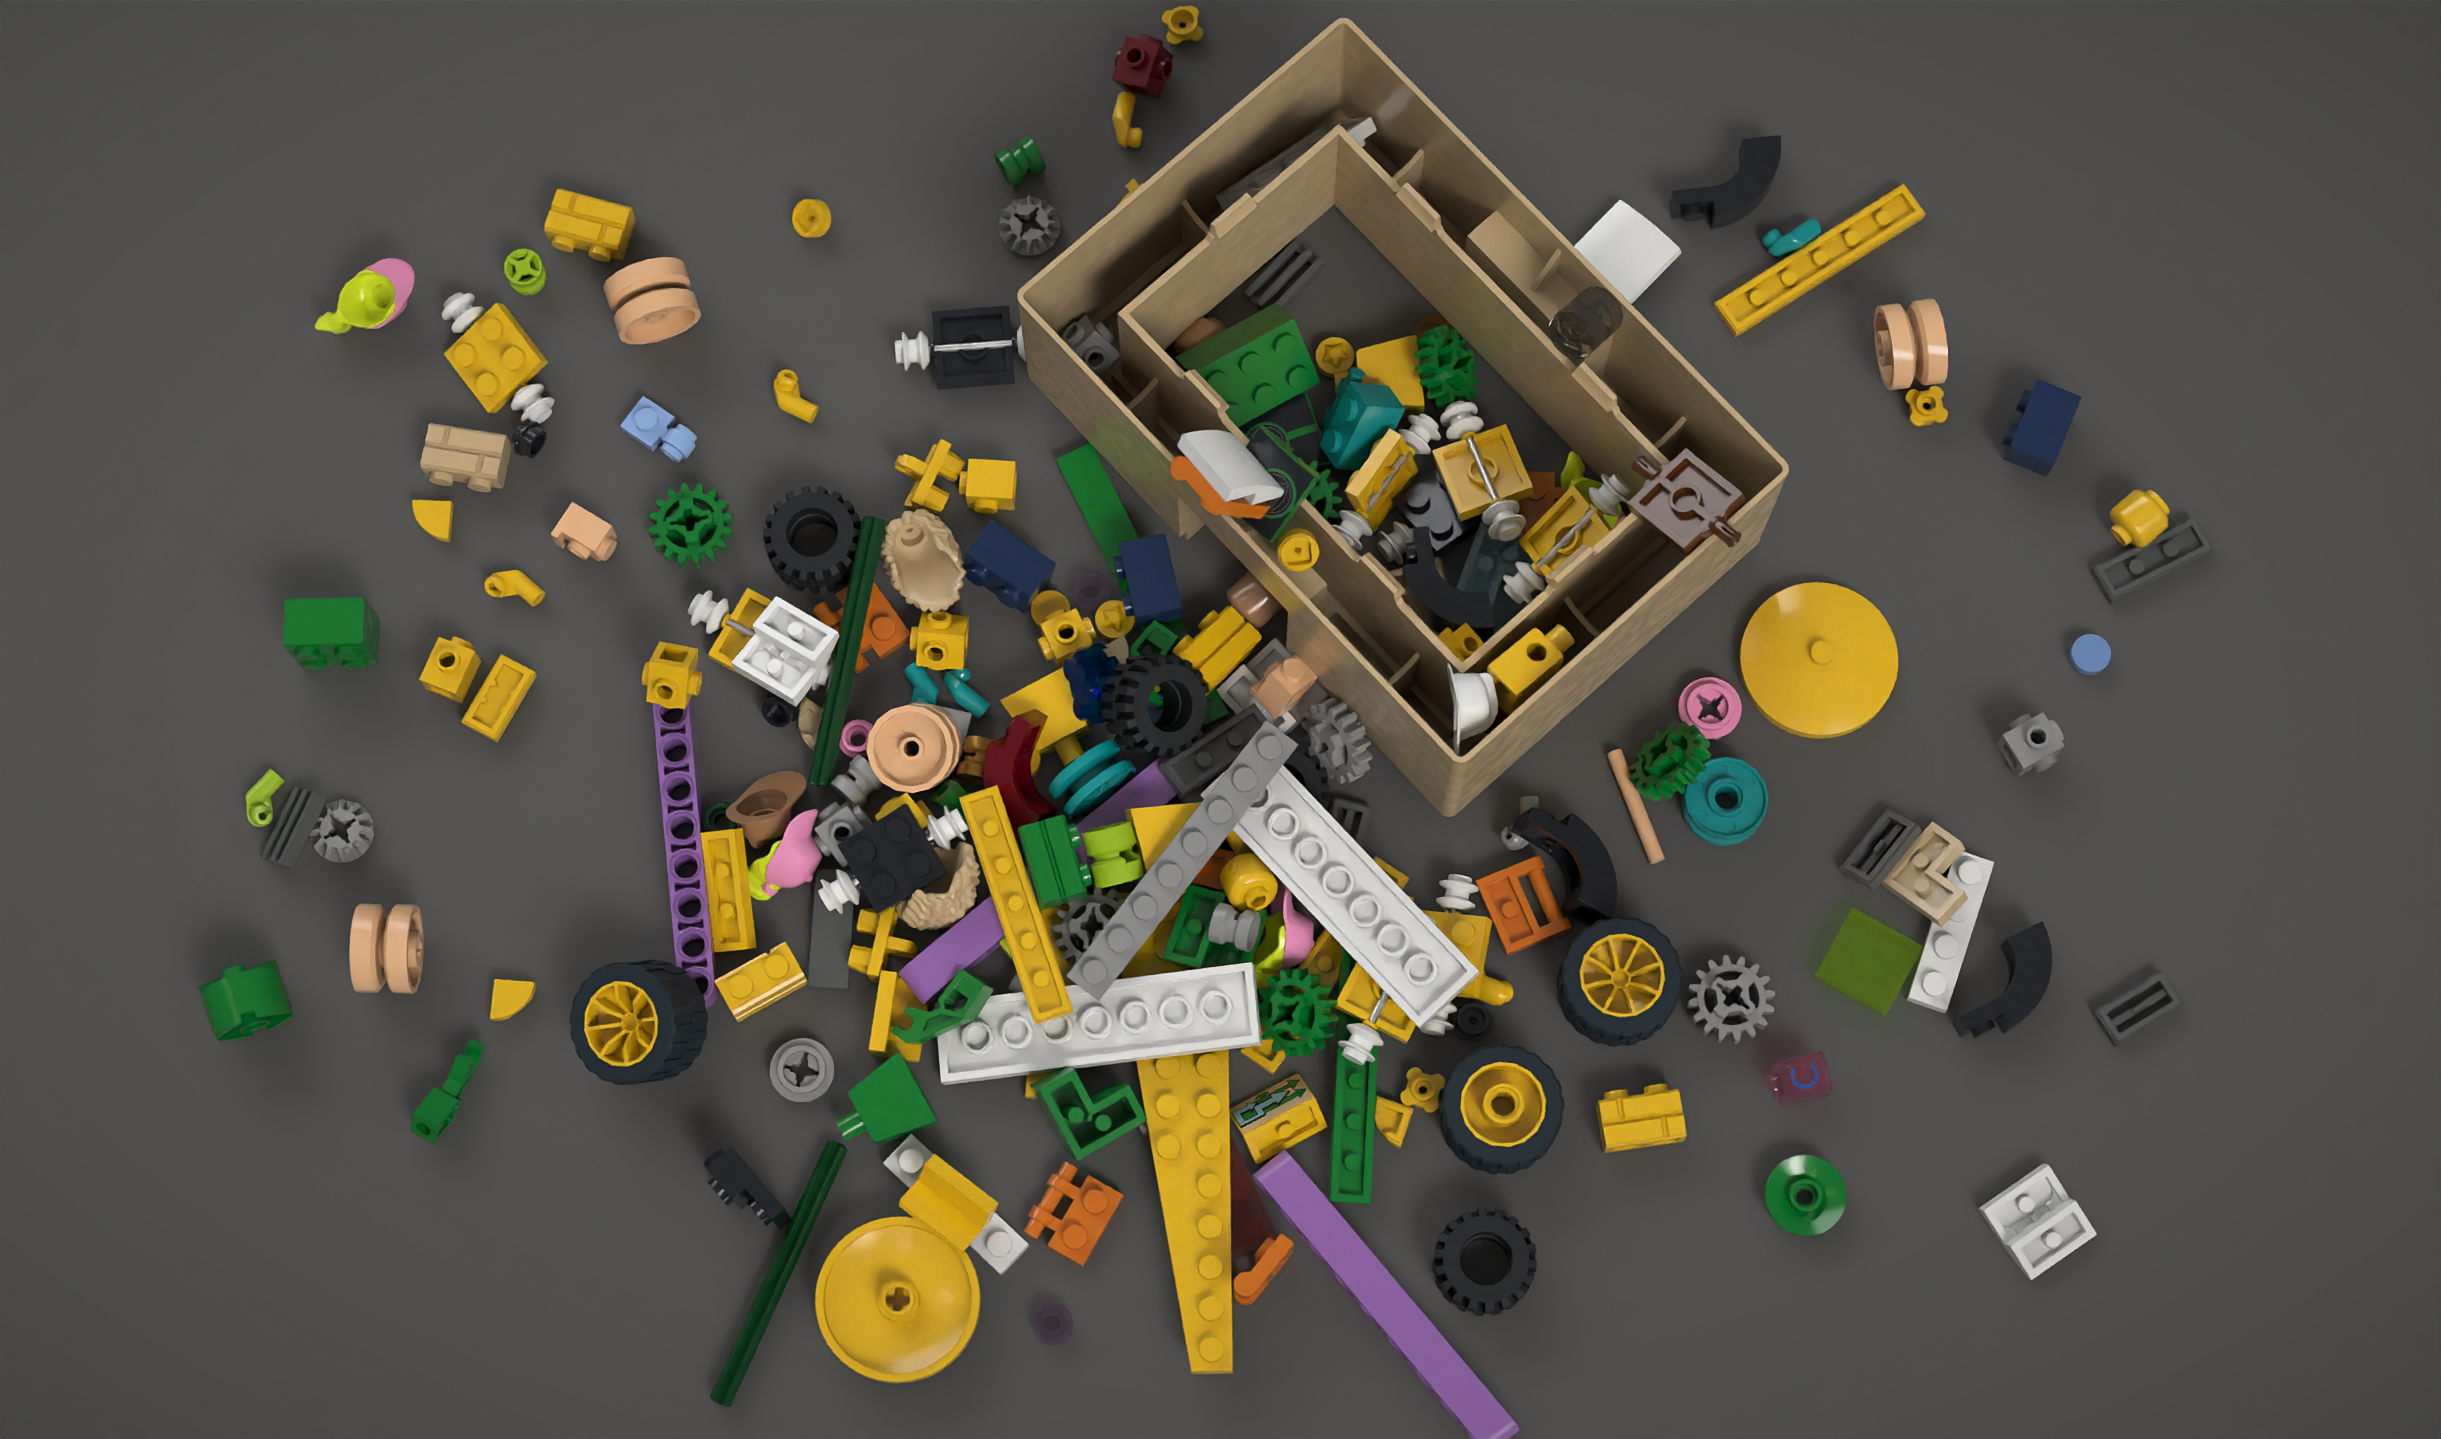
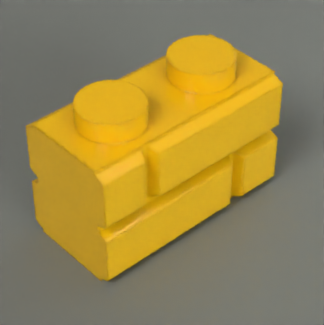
(589, 225)
(1219, 646)
(761, 982)
(1640, 1119)

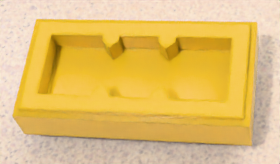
(499, 698)

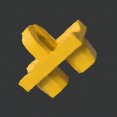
(939, 462)
(883, 926)

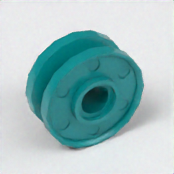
(1091, 779)
(1721, 825)

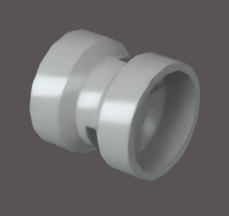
(857, 782)
(1234, 927)

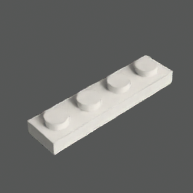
(1947, 945)
(995, 1244)

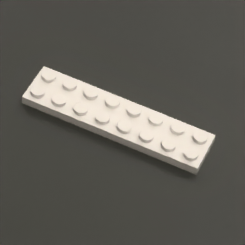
(1353, 898)
(1129, 1023)

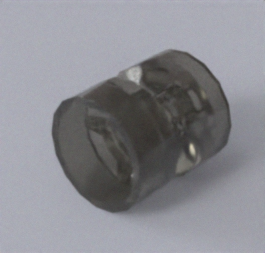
(1585, 322)

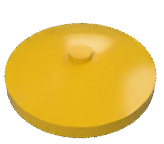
(1818, 660)
(897, 1301)

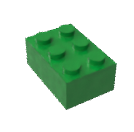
(1254, 363)

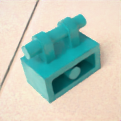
(1357, 420)

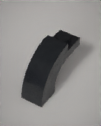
(1738, 195)
(1437, 601)
(1582, 858)
(2029, 975)

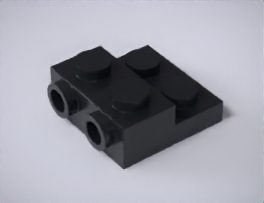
(739, 1184)

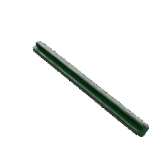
(846, 651)
(778, 1273)

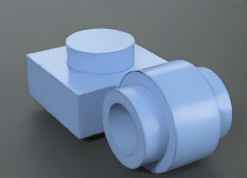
(652, 424)

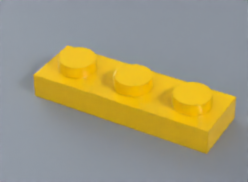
(728, 890)

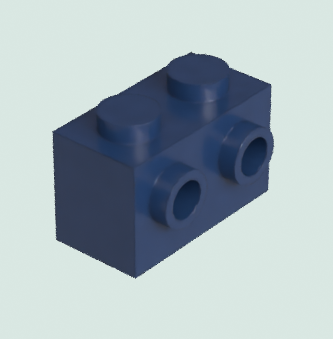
(2041, 427)
(1007, 567)
(1149, 580)

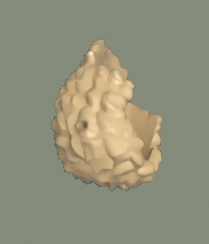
(923, 560)
(947, 899)

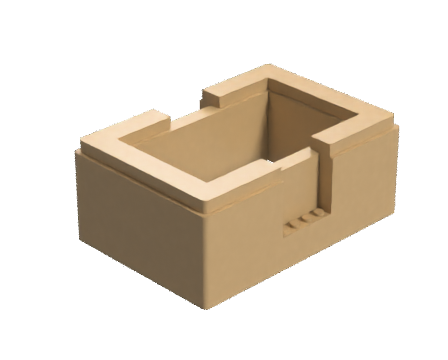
(1496, 279)

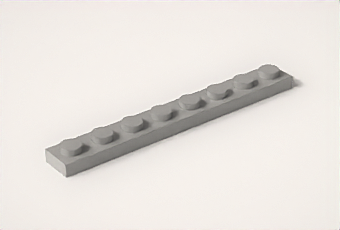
(1182, 860)

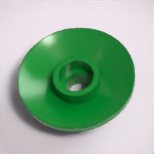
(1816, 1178)

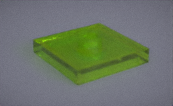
(1868, 962)

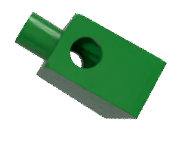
(888, 1104)

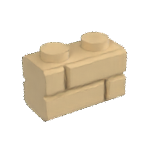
(465, 457)

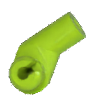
(259, 801)

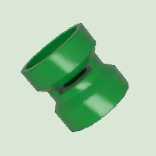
(1018, 162)

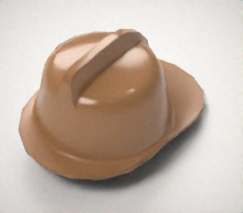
(767, 806)

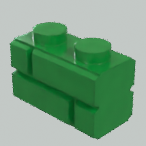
(1053, 861)

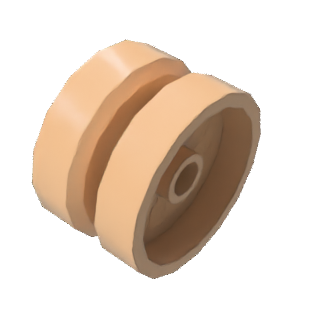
(652, 300)
(1911, 344)
(938, 744)
(386, 948)

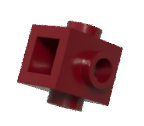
(1143, 66)

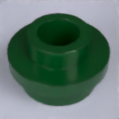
(713, 813)

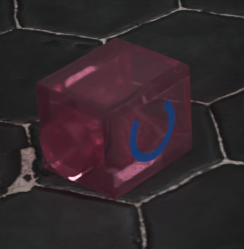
(1800, 1079)

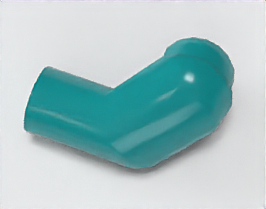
(1793, 240)
(924, 687)
(963, 694)

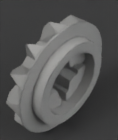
(1033, 241)
(360, 832)
(792, 1054)

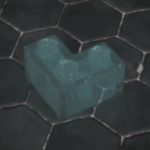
(1489, 562)

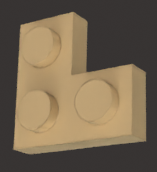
(1919, 875)

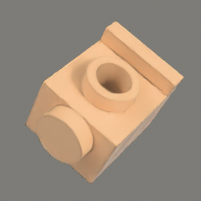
(585, 534)
(1283, 685)

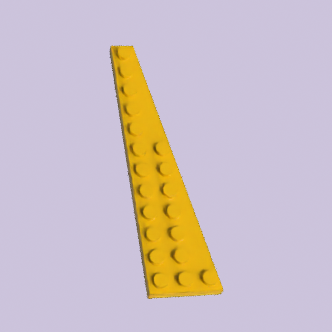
(1191, 1155)

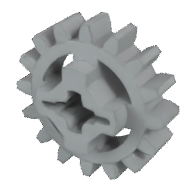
(1337, 740)
(1083, 919)
(1718, 989)

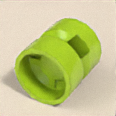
(1113, 854)

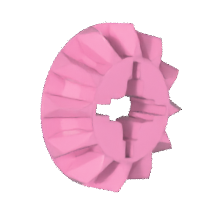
(1710, 690)

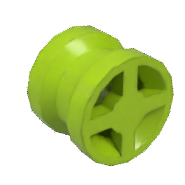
(519, 265)

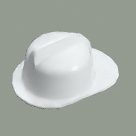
(1473, 704)

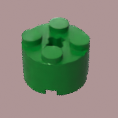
(246, 1001)

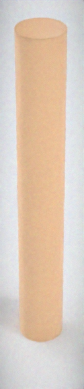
(1635, 806)

